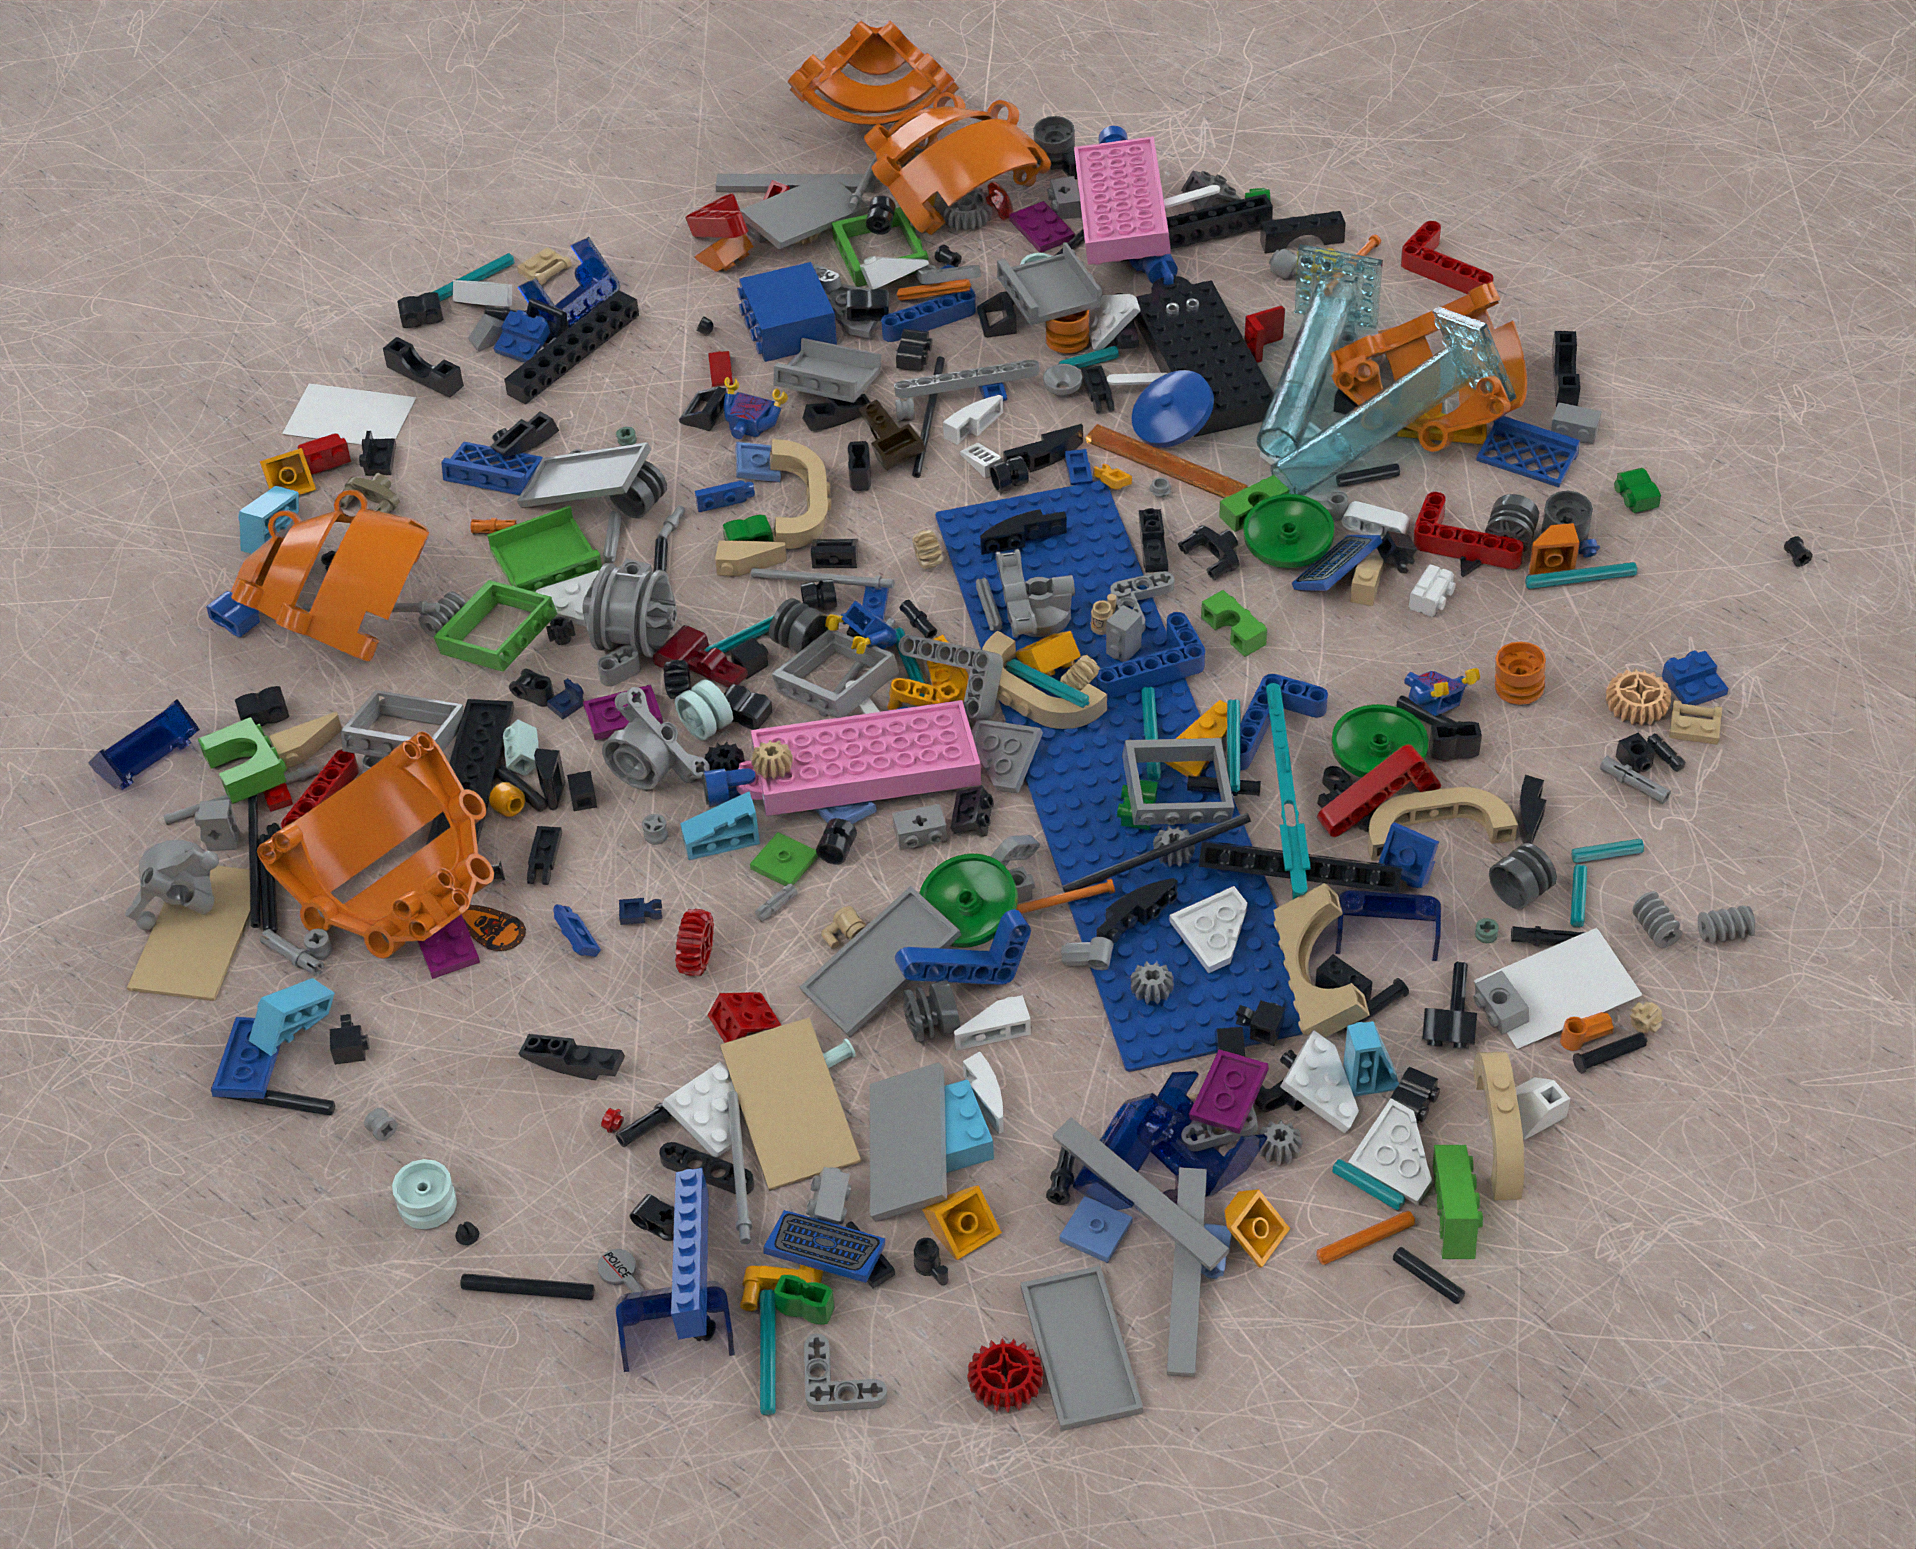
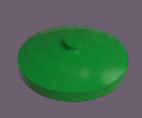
(1288, 530)
(1373, 734)
(972, 895)

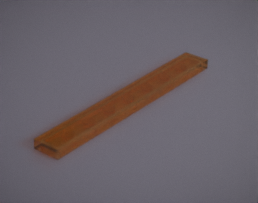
(1163, 462)

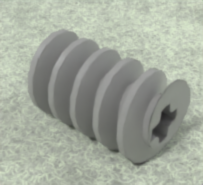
(449, 606)
(1657, 920)
(1727, 922)

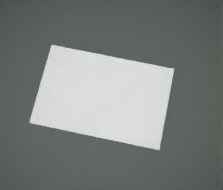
(348, 413)
(1566, 982)

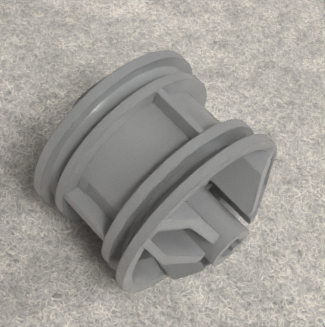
(629, 610)

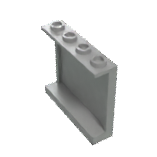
(1050, 286)
(829, 370)

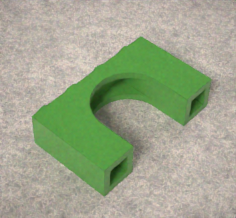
(244, 740)

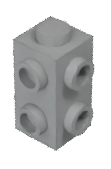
(830, 1192)

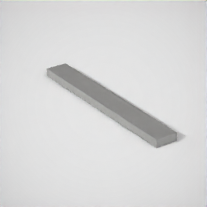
(761, 182)
(1147, 1198)
(1186, 1281)

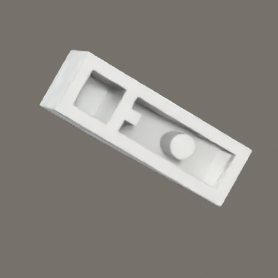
(885, 270)
(998, 1022)

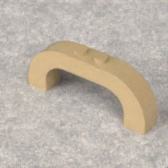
(806, 464)
(1037, 705)
(1442, 805)
(1495, 1076)

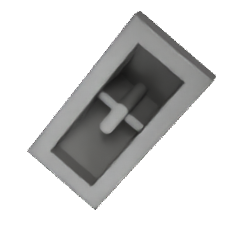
(486, 332)

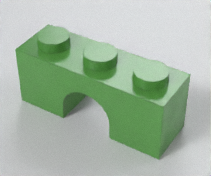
(1237, 506)
(1246, 631)

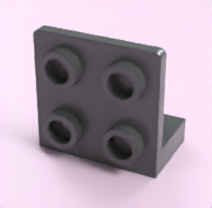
(1203, 179)

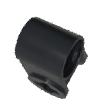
(532, 688)
(654, 1217)

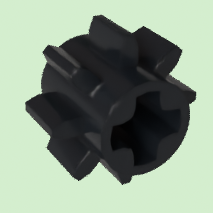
(560, 630)

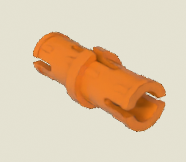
(490, 525)

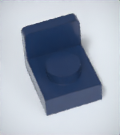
(568, 700)

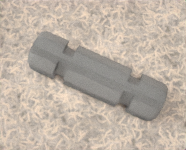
(776, 902)

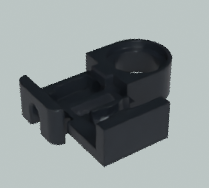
(1335, 787)

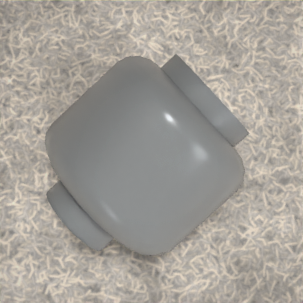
(1283, 263)

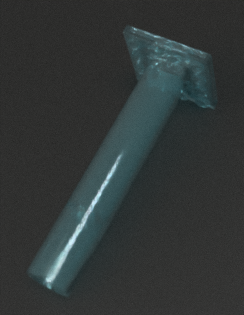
(1329, 293)
(1463, 362)

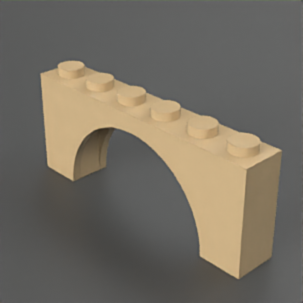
(1299, 926)

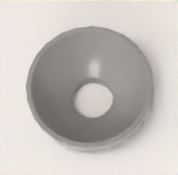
(1062, 375)

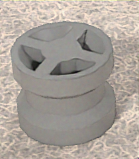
(905, 409)
(655, 829)
(318, 944)
(380, 1124)

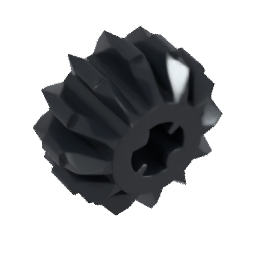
(676, 678)
(725, 757)

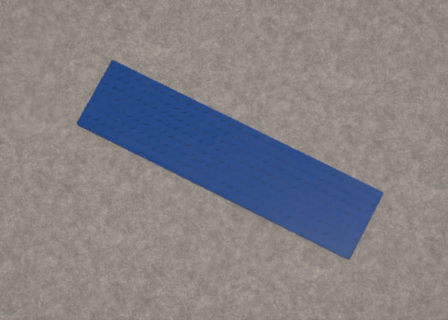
(1080, 781)

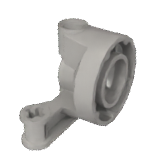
(1037, 605)
(641, 753)

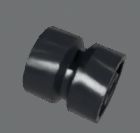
(880, 215)
(1011, 473)
(819, 595)
(836, 841)

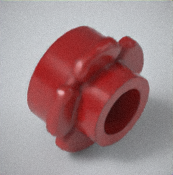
(612, 1120)

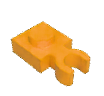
(1112, 477)

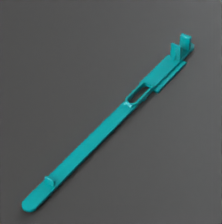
(1292, 838)

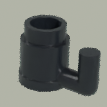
(928, 1261)

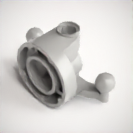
(176, 874)

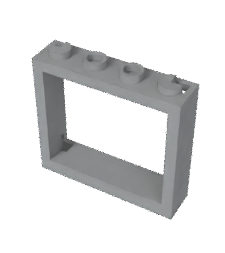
(790, 682)
(360, 740)
(1177, 751)

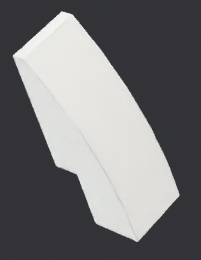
(482, 293)
(972, 419)
(985, 1089)

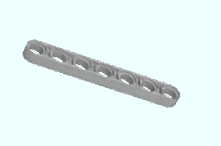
(966, 378)

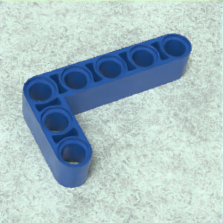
(929, 314)
(1181, 661)
(1296, 697)
(971, 966)

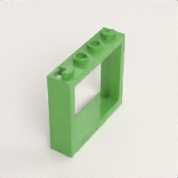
(857, 226)
(479, 605)

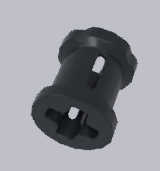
(945, 255)
(1797, 550)

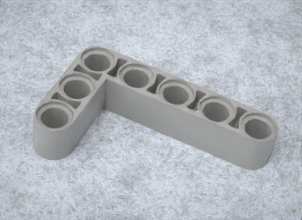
(983, 676)

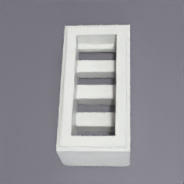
(983, 460)

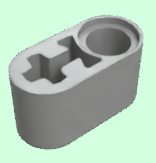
(618, 666)

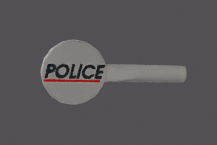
(618, 1267)

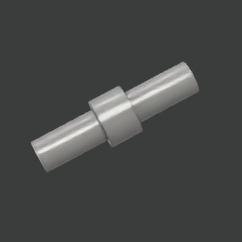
(671, 522)

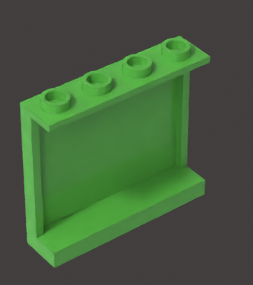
(543, 551)

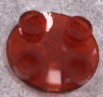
(999, 199)

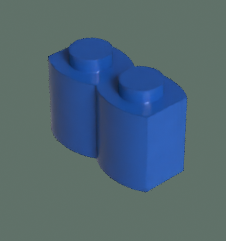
(232, 615)

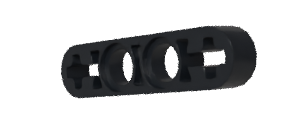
(709, 1164)

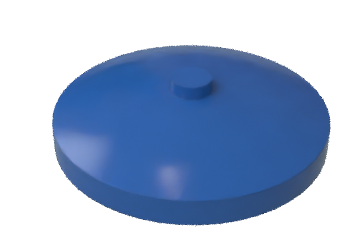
(1172, 409)

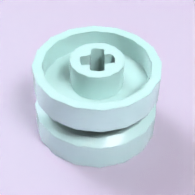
(703, 709)
(424, 1194)

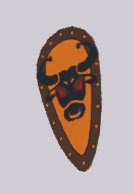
(494, 928)

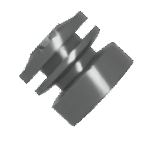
(1055, 137)
(643, 493)
(1568, 508)
(1514, 518)
(796, 625)
(1522, 876)
(929, 1011)

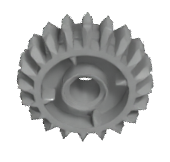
(967, 212)

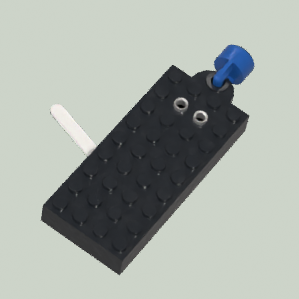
(1195, 332)

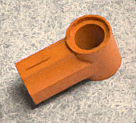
(1581, 1030)

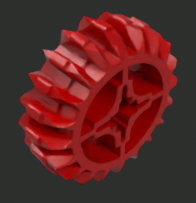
(694, 942)
(988, 1380)

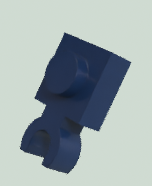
(635, 910)

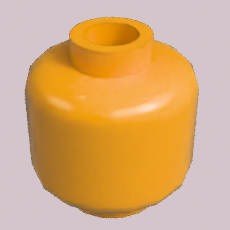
(507, 799)

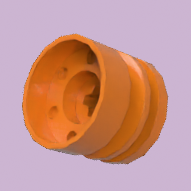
(1068, 332)
(1520, 673)

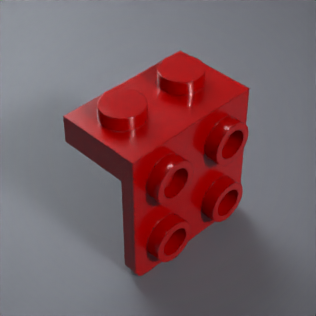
(1264, 329)
(325, 453)

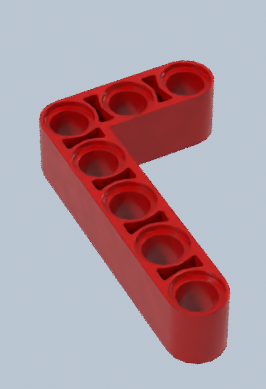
(718, 219)
(1420, 258)
(1456, 542)
(333, 777)
(1377, 787)

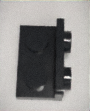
(377, 455)
(972, 811)

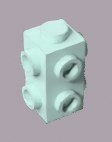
(520, 746)

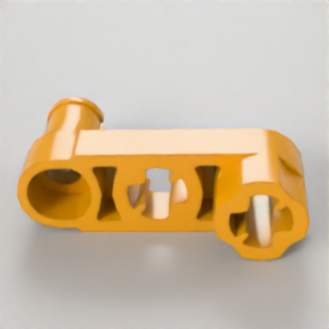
(908, 691)
(766, 1277)

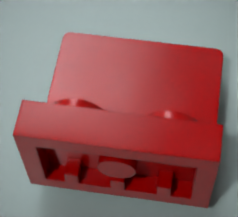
(741, 1013)

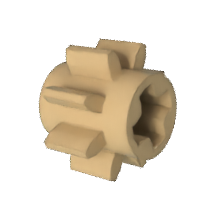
(1646, 1017)

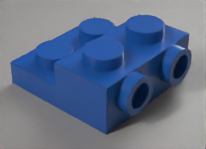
(522, 336)
(1694, 678)
(1412, 852)

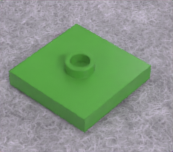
(783, 860)

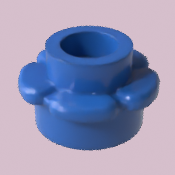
(1588, 547)

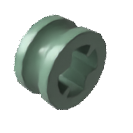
(630, 437)
(1486, 923)

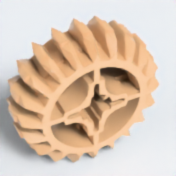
(1638, 697)

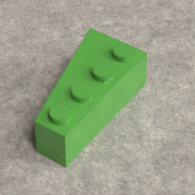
(1456, 1201)

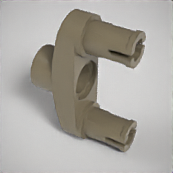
(374, 490)

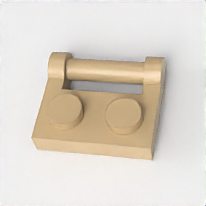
(544, 265)
(1695, 728)

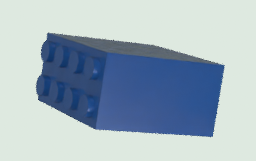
(784, 309)

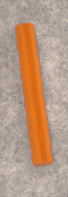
(933, 289)
(1365, 1237)

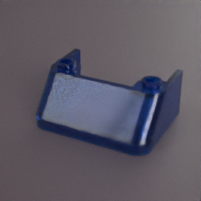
(595, 281)
(145, 746)
(1390, 906)
(1131, 1136)
(1174, 1154)
(656, 1304)

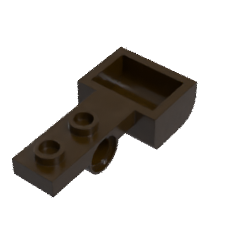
(892, 443)

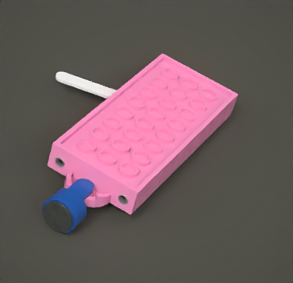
(1124, 198)
(858, 759)

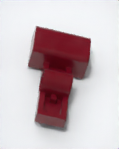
(690, 646)

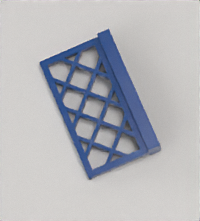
(1534, 438)
(483, 475)

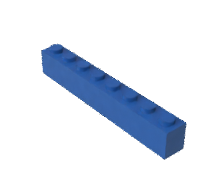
(690, 1254)

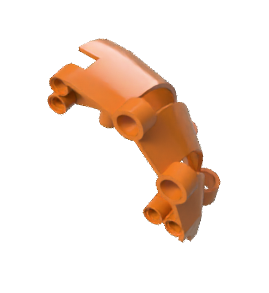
(874, 53)
(956, 161)
(1408, 347)
(361, 577)
(366, 823)

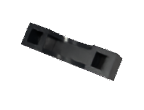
(1281, 232)
(405, 360)
(1566, 380)

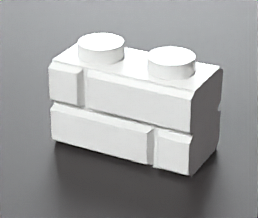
(1432, 590)

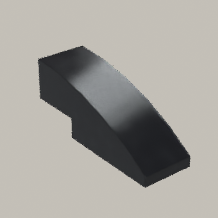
(832, 412)
(526, 435)
(1530, 808)

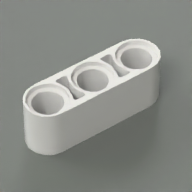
(1374, 520)

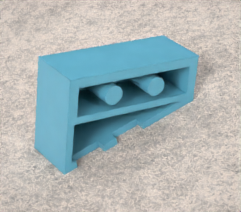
(256, 516)
(721, 828)
(287, 1012)
(1367, 1061)
(966, 1130)

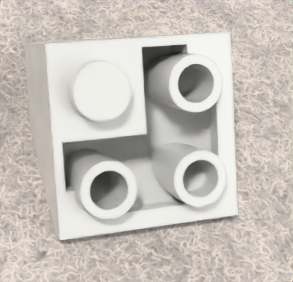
(1540, 1105)

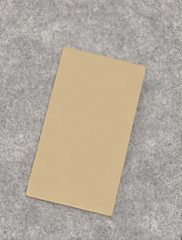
(191, 950)
(789, 1103)

